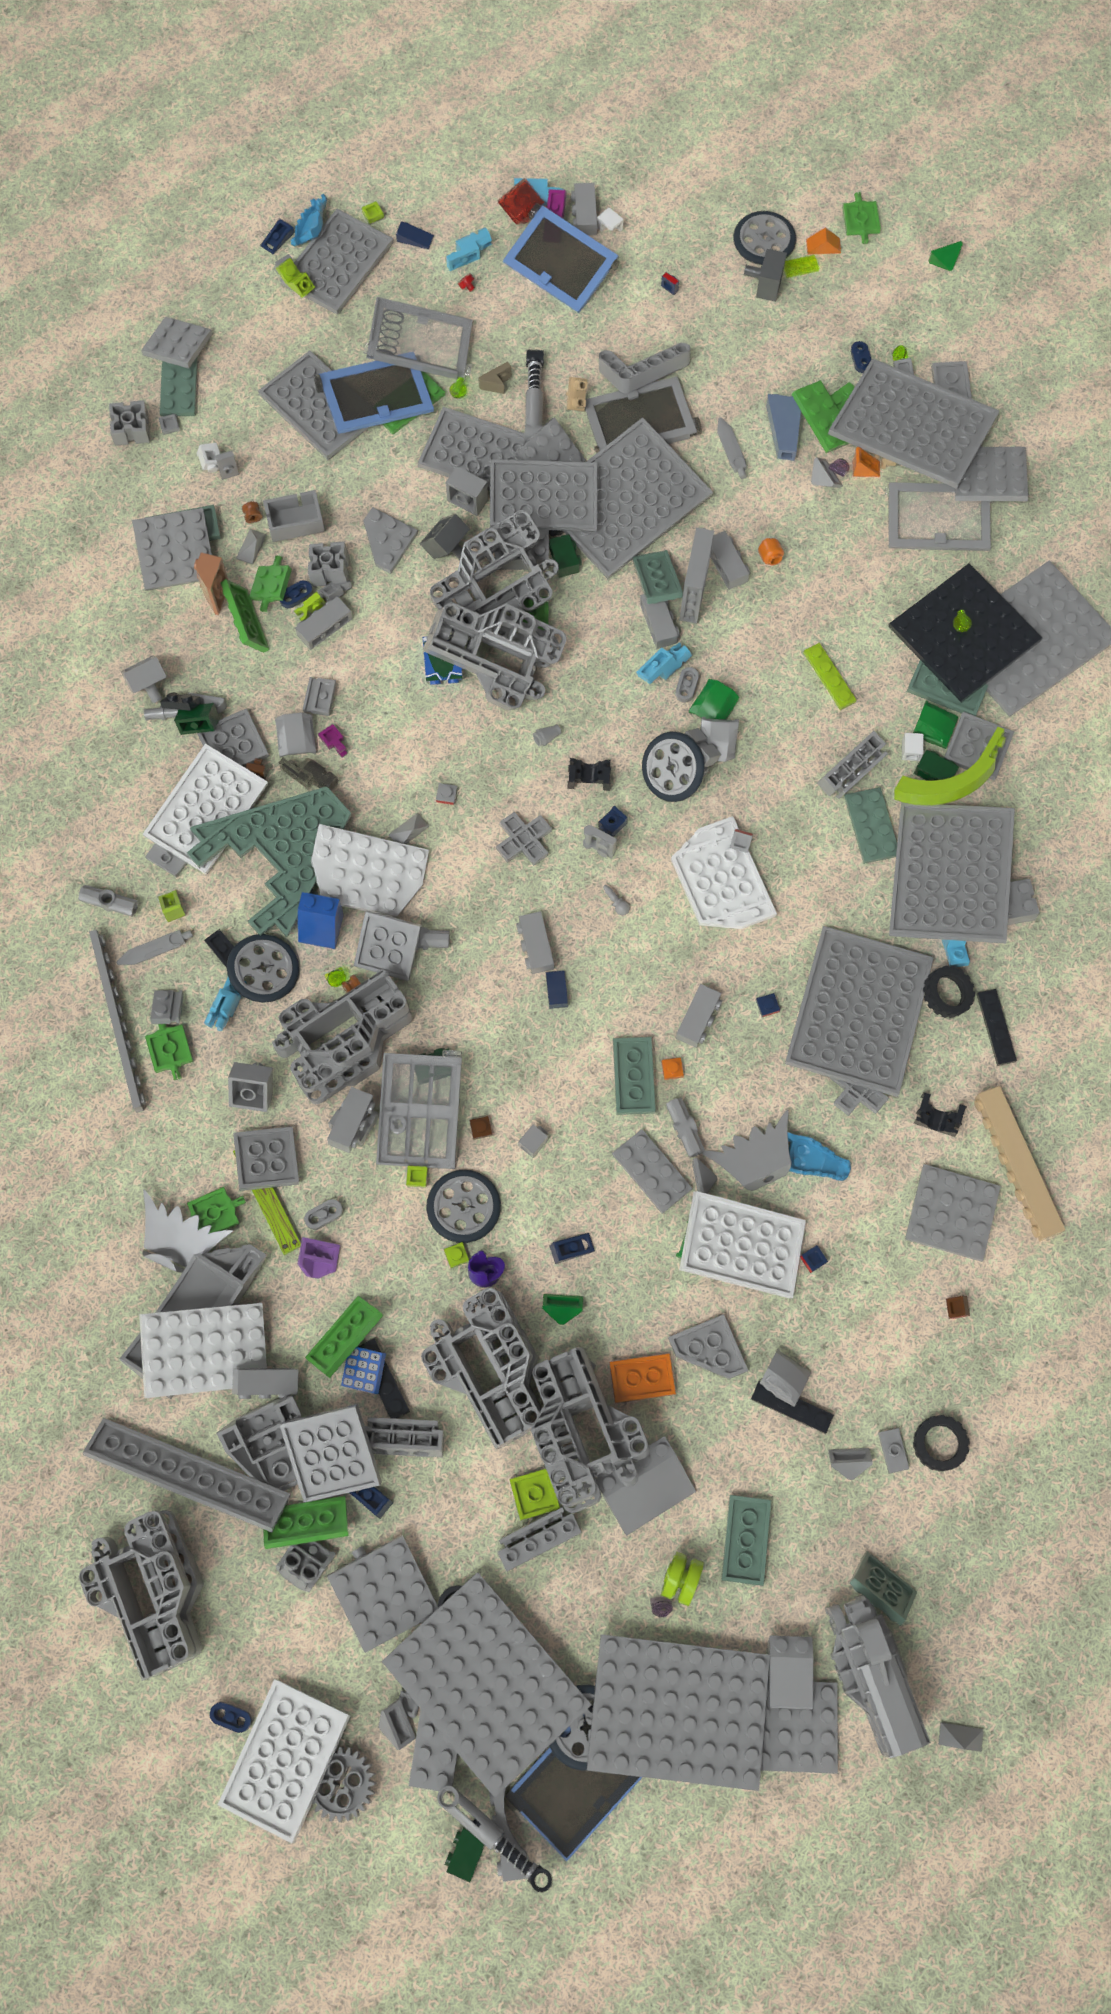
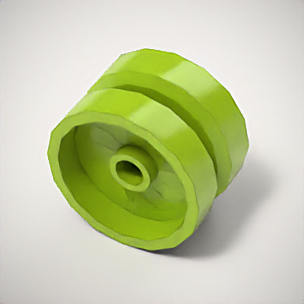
(682, 1578)

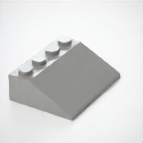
(659, 1487)

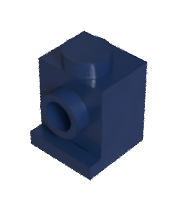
(617, 817)

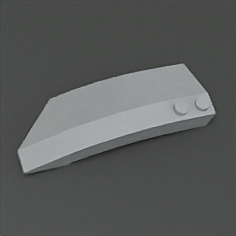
(206, 1282)

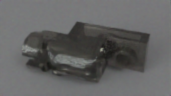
(309, 773)

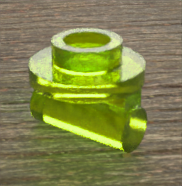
(900, 353)
(458, 389)
(962, 622)
(335, 977)

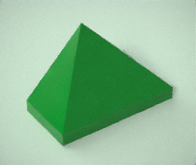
(946, 256)
(562, 1307)

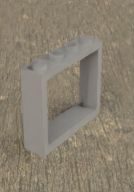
(696, 575)

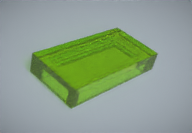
(801, 266)

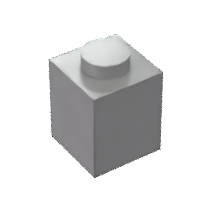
(533, 1140)

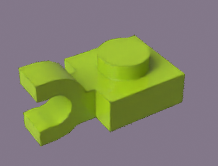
(313, 603)

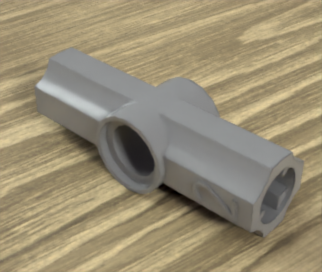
(98, 897)
(433, 939)
(685, 1127)

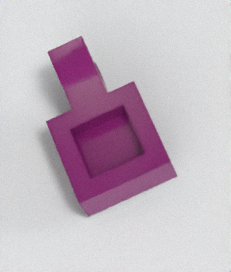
(332, 738)

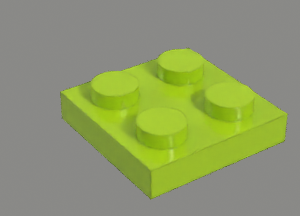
(534, 1494)

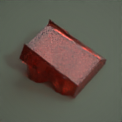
(519, 201)

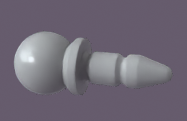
(621, 906)

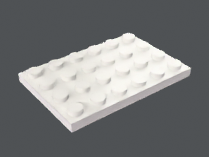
(207, 791)
(742, 1245)
(200, 1348)
(284, 1761)

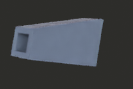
(784, 423)

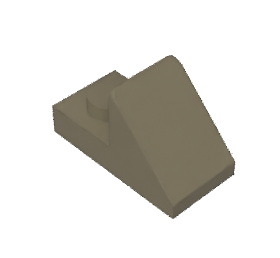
(494, 379)

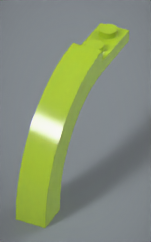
(954, 788)

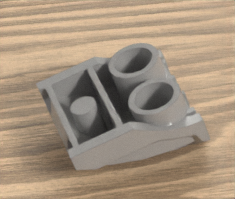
(295, 734)
(722, 735)
(785, 1378)
(307, 1558)

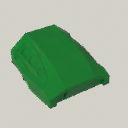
(714, 701)
(936, 725)

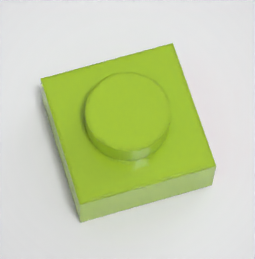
(372, 212)
(416, 1176)
(456, 1255)

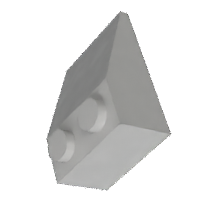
(790, 1672)

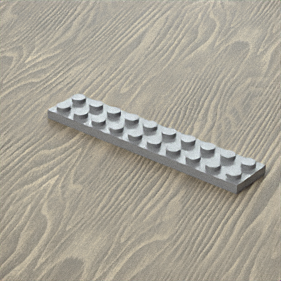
(187, 1474)

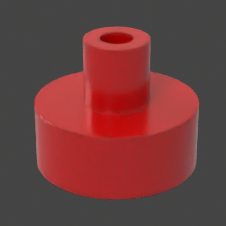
(466, 282)

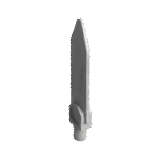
(731, 448)
(154, 948)

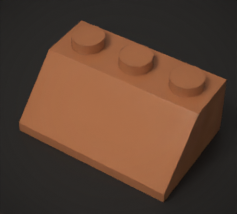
(211, 573)

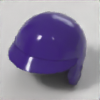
(485, 1270)

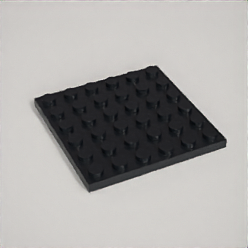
(971, 657)

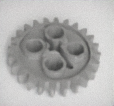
(357, 1794)

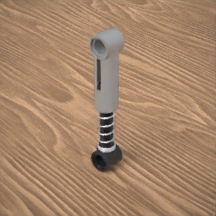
(534, 395)
(493, 1837)

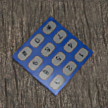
(364, 1370)

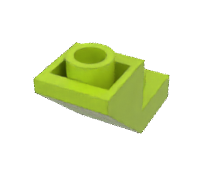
(294, 279)

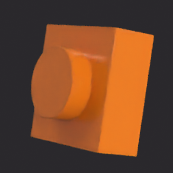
(672, 1068)

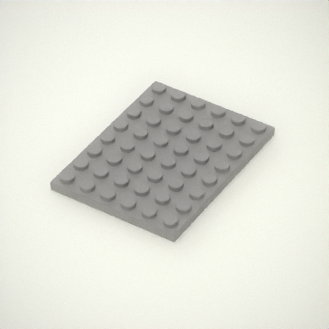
(914, 423)
(639, 497)
(1070, 634)
(952, 873)
(859, 1011)
(486, 1684)
(678, 1712)

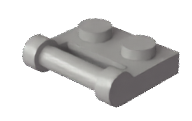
(603, 844)

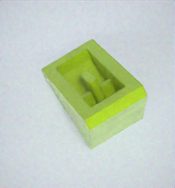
(171, 906)

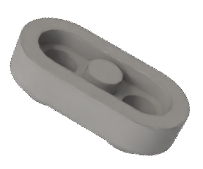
(686, 685)
(322, 1212)

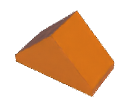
(823, 243)
(865, 464)

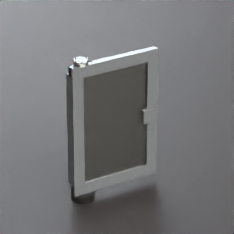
(658, 403)

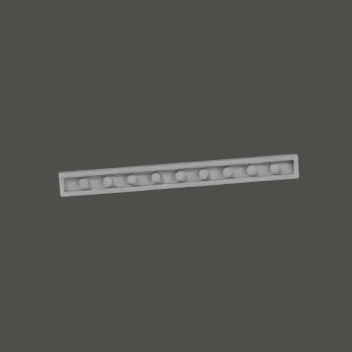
(119, 1027)

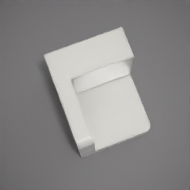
(609, 220)
(912, 746)

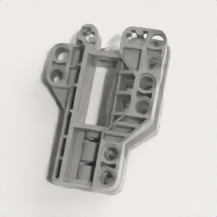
(512, 546)
(529, 644)
(370, 1031)
(514, 1375)
(556, 1422)
(170, 1602)
(876, 1677)

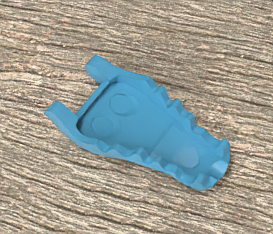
(311, 222)
(811, 1158)

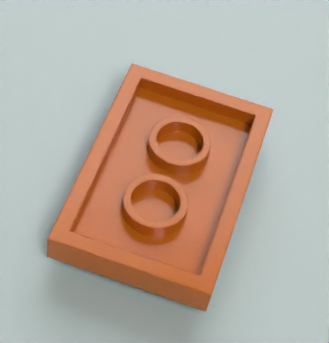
(642, 1378)

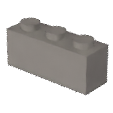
(584, 208)
(728, 561)
(323, 623)
(660, 623)
(535, 943)
(699, 1016)
(351, 1120)
(265, 1382)

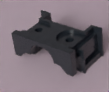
(589, 773)
(937, 1119)

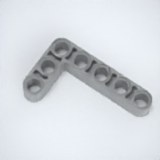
(632, 377)

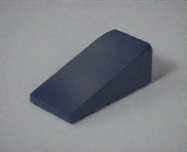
(277, 236)
(413, 236)
(556, 989)
(571, 1248)
(373, 1500)

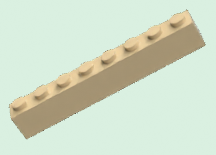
(1019, 1164)

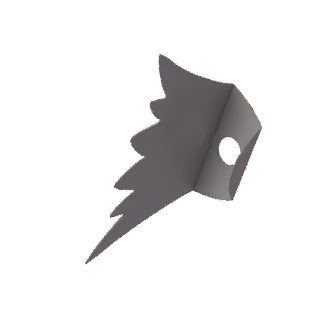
(758, 1157)
(173, 1238)

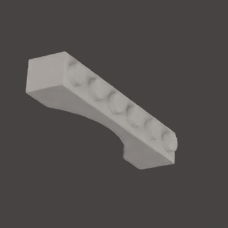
(505, 1868)

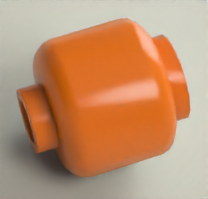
(771, 551)

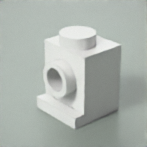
(207, 456)

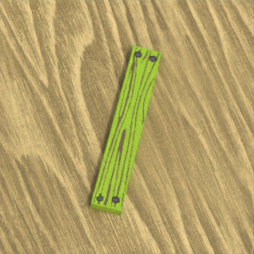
(277, 1219)

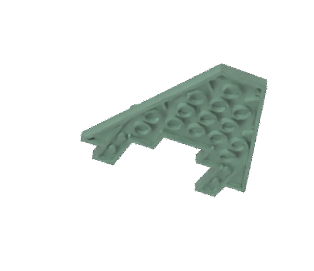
(285, 837)

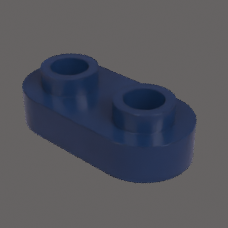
(860, 356)
(294, 593)
(231, 1716)

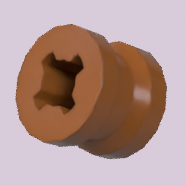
(251, 512)
(350, 984)

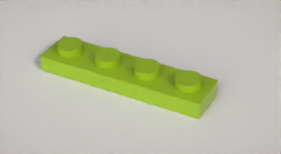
(829, 676)

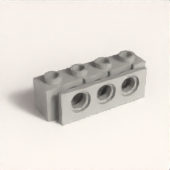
(856, 758)
(405, 1437)
(540, 1542)

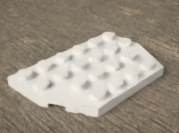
(367, 870)
(721, 880)

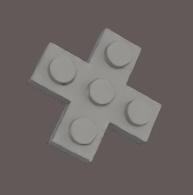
(523, 838)
(854, 1094)

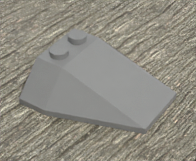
(258, 1443)

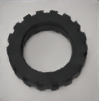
(963, 983)
(956, 1428)

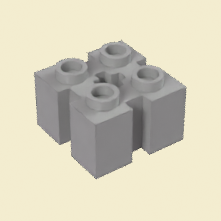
(129, 422)
(328, 563)
(709, 752)

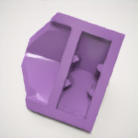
(317, 1257)

